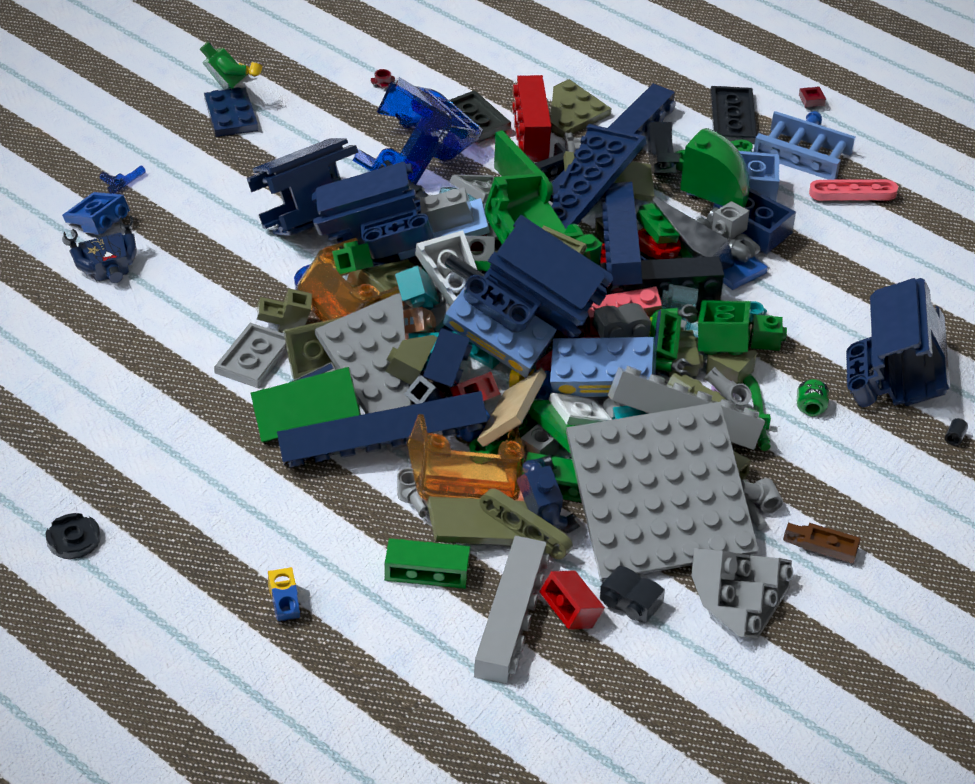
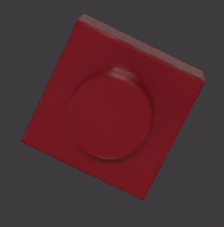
(812, 96)

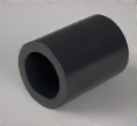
(956, 432)

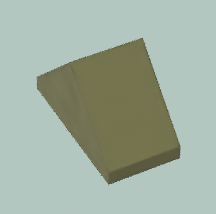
(732, 366)

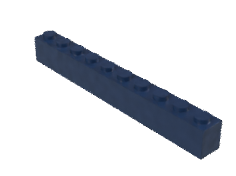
(648, 107)

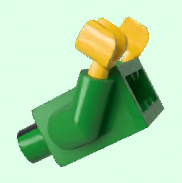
(225, 68)

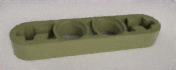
(495, 501)

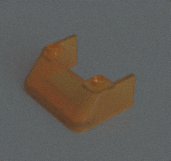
(332, 293)
(462, 473)

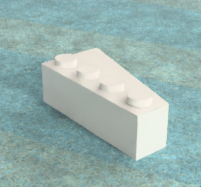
(433, 256)

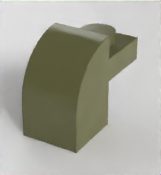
(286, 314)

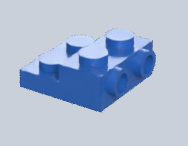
(97, 212)

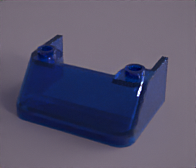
(463, 129)
(424, 140)

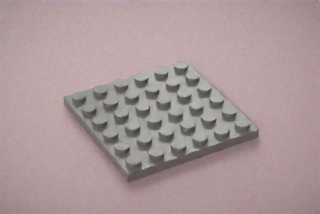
(660, 489)

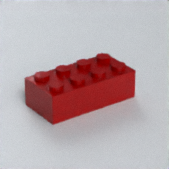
(532, 117)

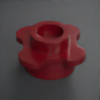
(382, 78)

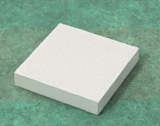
(577, 409)

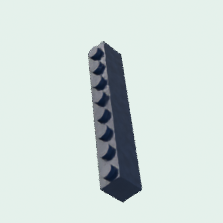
(621, 234)
(380, 428)

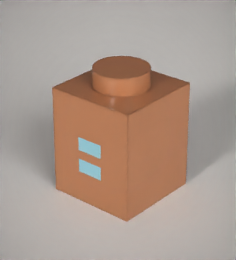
(418, 321)

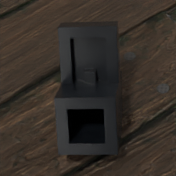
(423, 391)

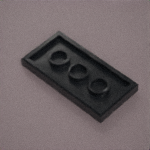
(733, 112)

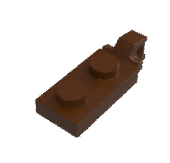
(823, 541)

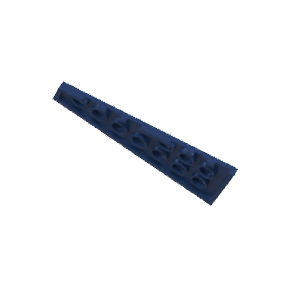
(595, 167)

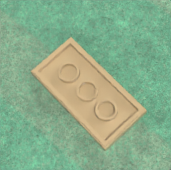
(512, 407)

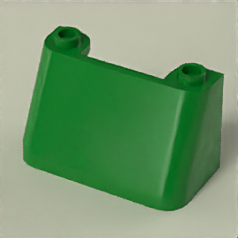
(523, 196)

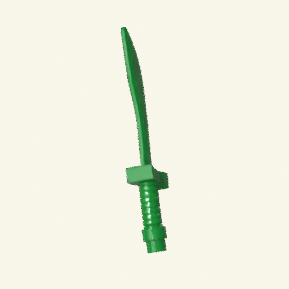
(763, 440)

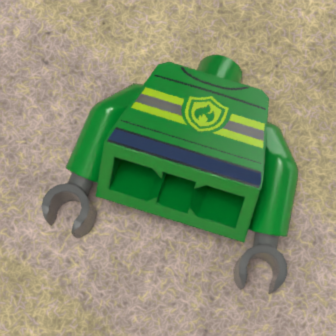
(666, 333)

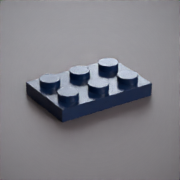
(230, 111)

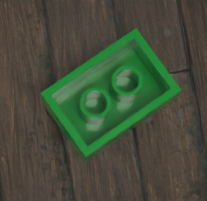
(724, 327)

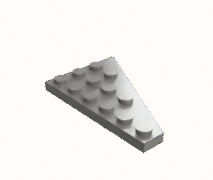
(363, 345)

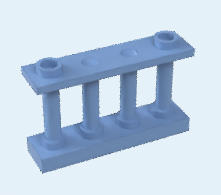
(801, 158)

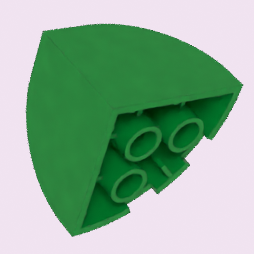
(715, 170)

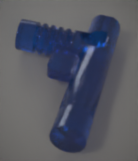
(120, 181)

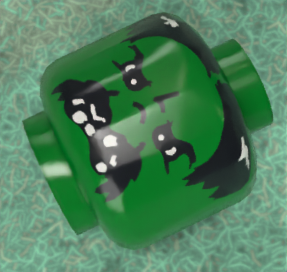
(812, 397)

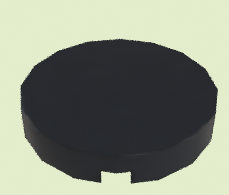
(73, 536)

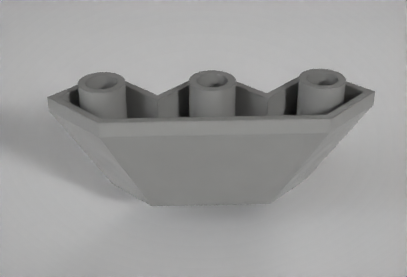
(741, 588)

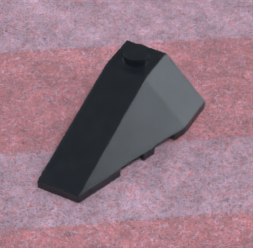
(696, 237)

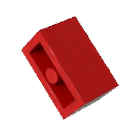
(571, 599)

